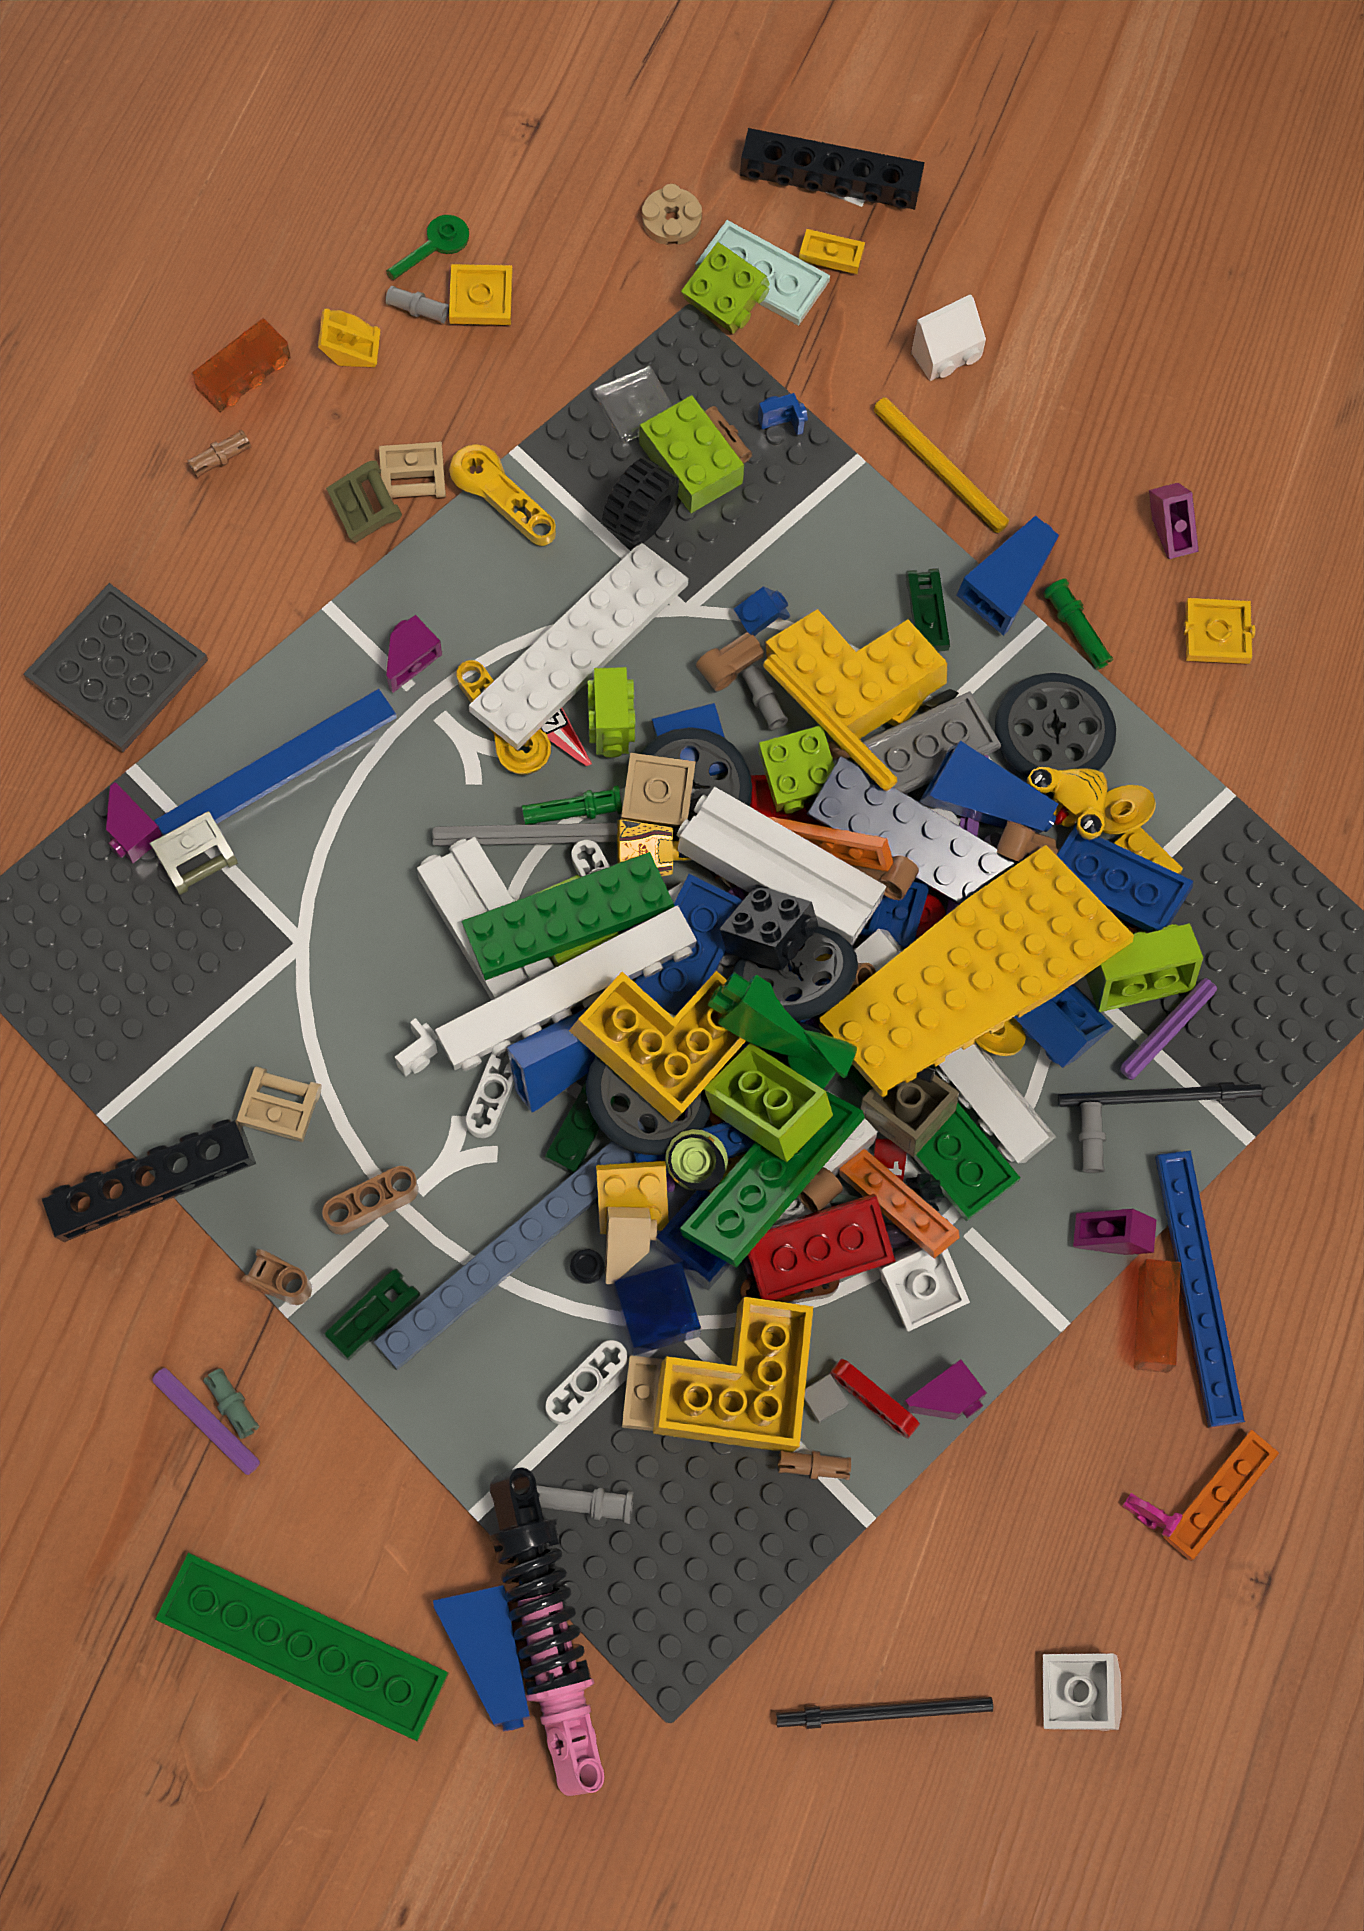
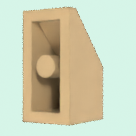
(627, 1239)

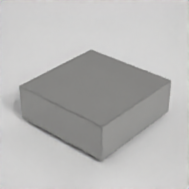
(824, 1398)

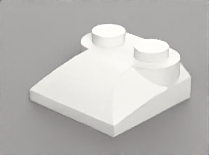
(923, 1286)
(1081, 1692)

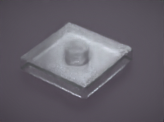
(632, 401)

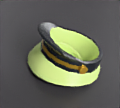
(696, 1160)

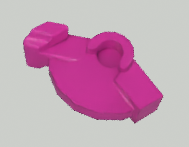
(1151, 1515)

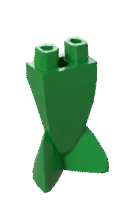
(758, 1017)

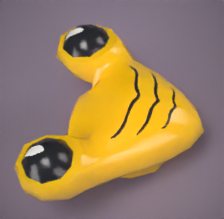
(1079, 797)

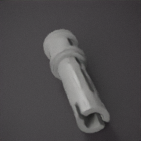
(597, 1504)

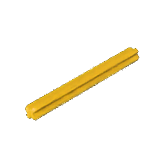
(940, 464)
(830, 722)

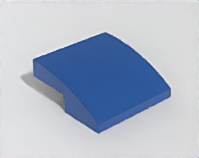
(700, 717)
(899, 916)

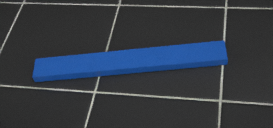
(284, 763)
(1199, 1289)

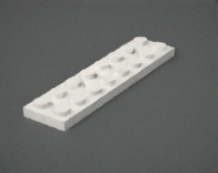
(576, 644)

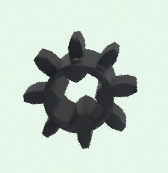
(926, 1189)

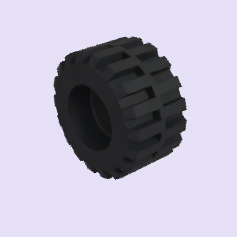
(640, 501)

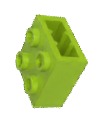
(726, 288)
(611, 711)
(796, 767)

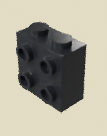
(769, 927)

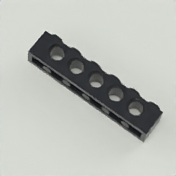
(778, 158)
(63, 1202)

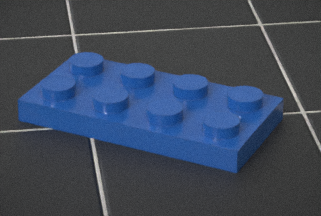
(1126, 882)
(705, 911)

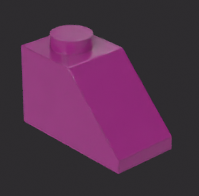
(1174, 519)
(410, 651)
(129, 826)
(1115, 1232)
(948, 1394)

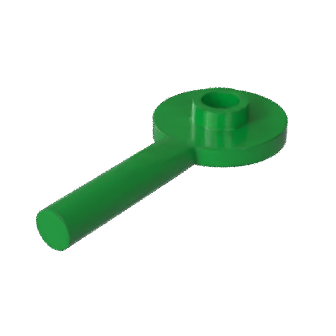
(444, 234)

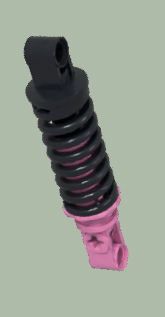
(557, 1675)

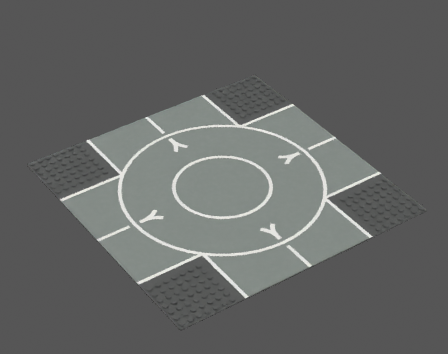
(332, 947)

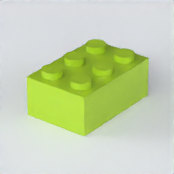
(692, 450)
(1148, 968)
(768, 1102)

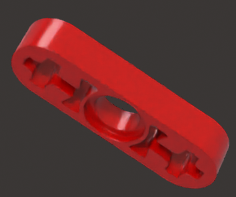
(874, 1398)

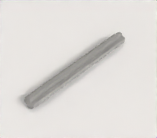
(526, 833)

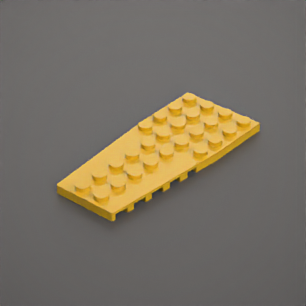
(977, 969)

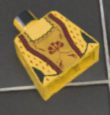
(641, 838)

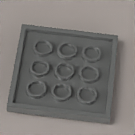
(115, 667)

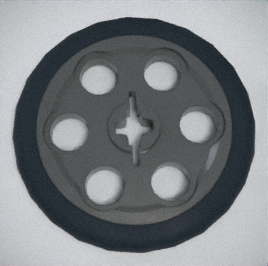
(1051, 688)
(711, 750)
(815, 999)
(623, 1126)

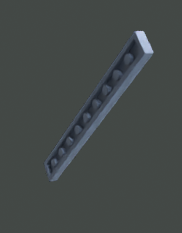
(498, 1259)

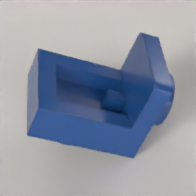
(782, 409)
(762, 610)

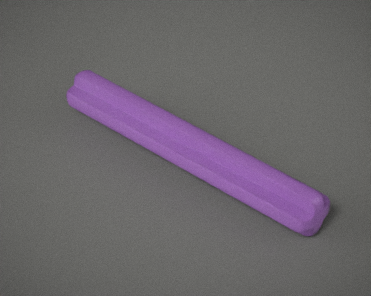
(1168, 1029)
(205, 1421)

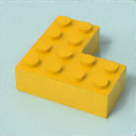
(866, 684)
(652, 1051)
(754, 1398)

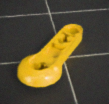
(499, 491)
(512, 759)

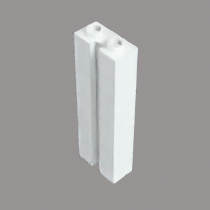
(759, 851)
(467, 886)

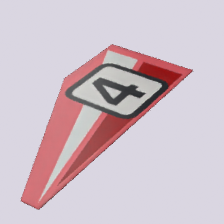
(563, 735)

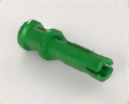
(1071, 612)
(588, 804)

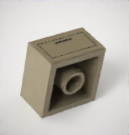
(911, 1111)

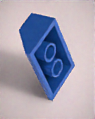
(1065, 1026)

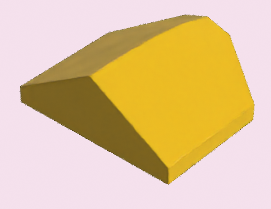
(348, 339)

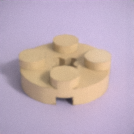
(674, 200)

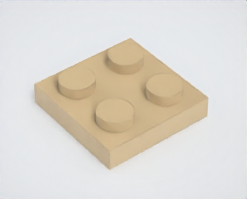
(658, 790)

